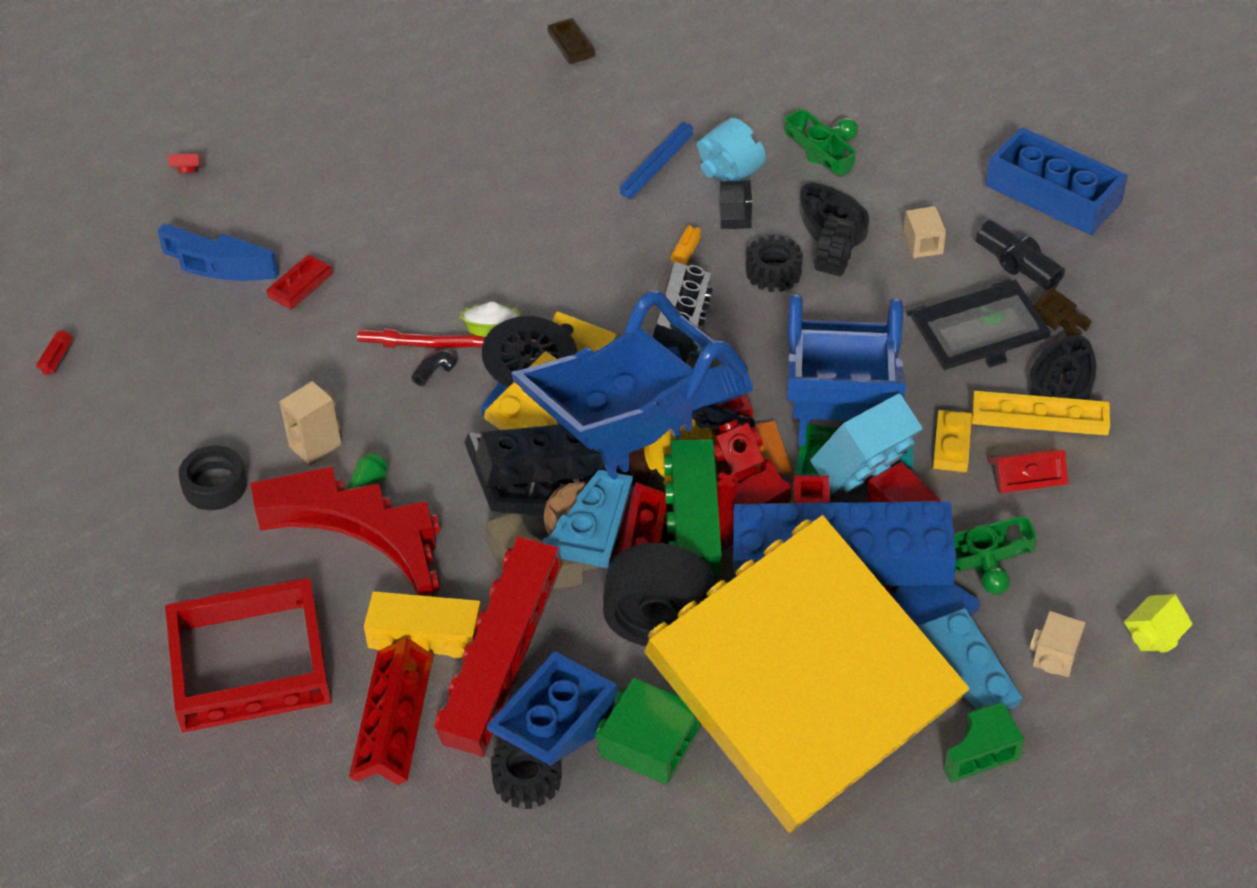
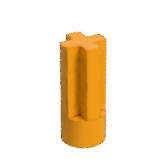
(686, 245)

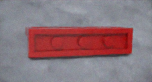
(397, 712)

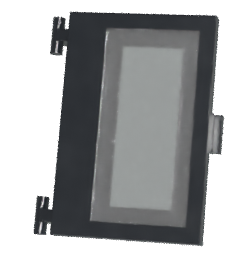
(980, 325)

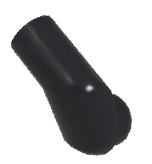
(431, 364)

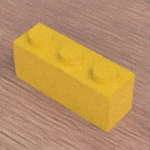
(433, 623)

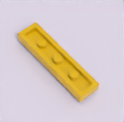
(1041, 413)

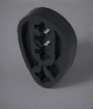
(821, 201)
(1057, 359)

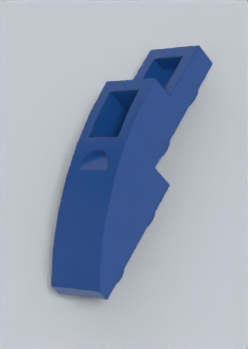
(220, 259)

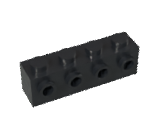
(691, 296)
(535, 456)

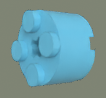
(730, 152)

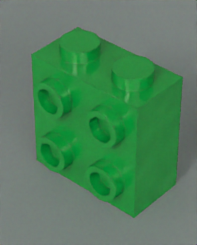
(647, 731)

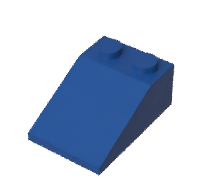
(555, 709)

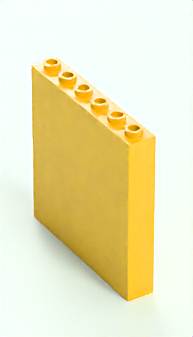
(804, 671)

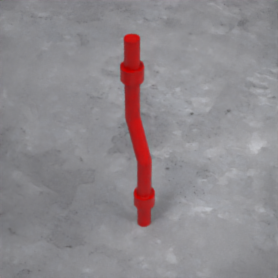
(391, 338)

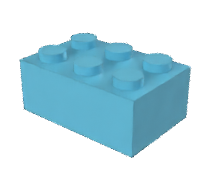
(867, 444)

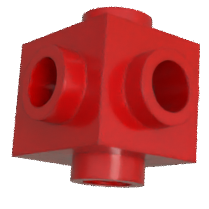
(748, 452)

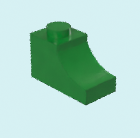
(989, 743)

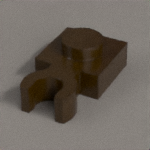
(1059, 311)

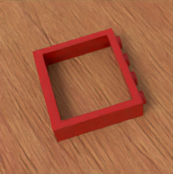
(255, 699)

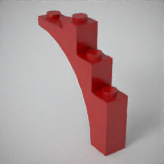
(321, 502)

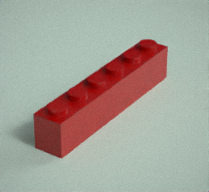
(499, 645)

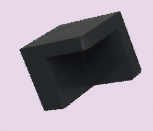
(735, 204)

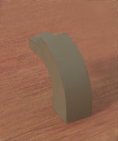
(502, 534)

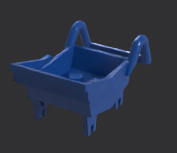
(842, 365)
(628, 388)

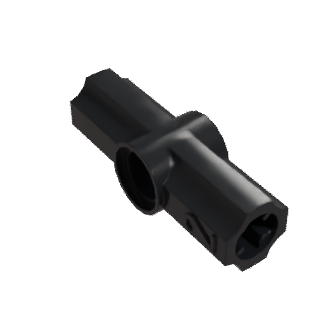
(1020, 255)

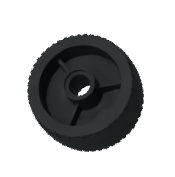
(651, 586)

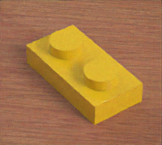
(952, 441)

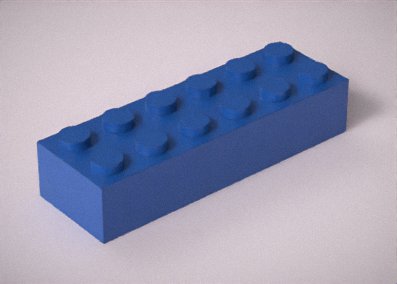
(893, 539)

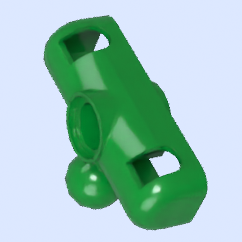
(823, 143)
(988, 545)

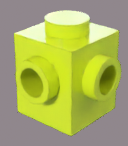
(1158, 623)

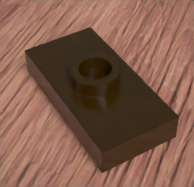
(571, 41)

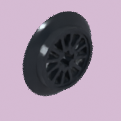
(503, 357)

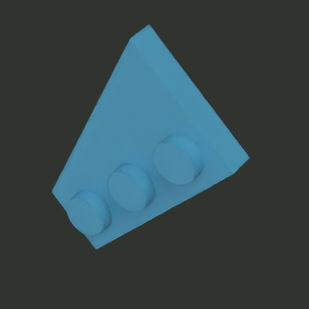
(594, 521)
(972, 659)

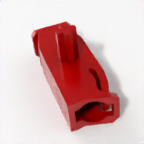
(745, 487)

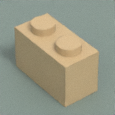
(311, 422)

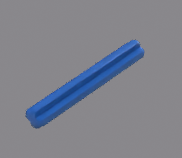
(656, 160)

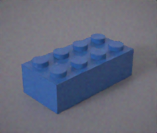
(1056, 180)

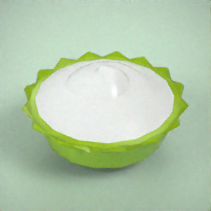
(483, 318)

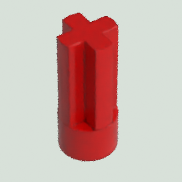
(54, 352)

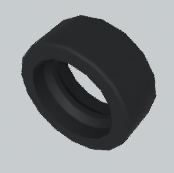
(215, 496)

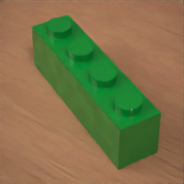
(693, 500)

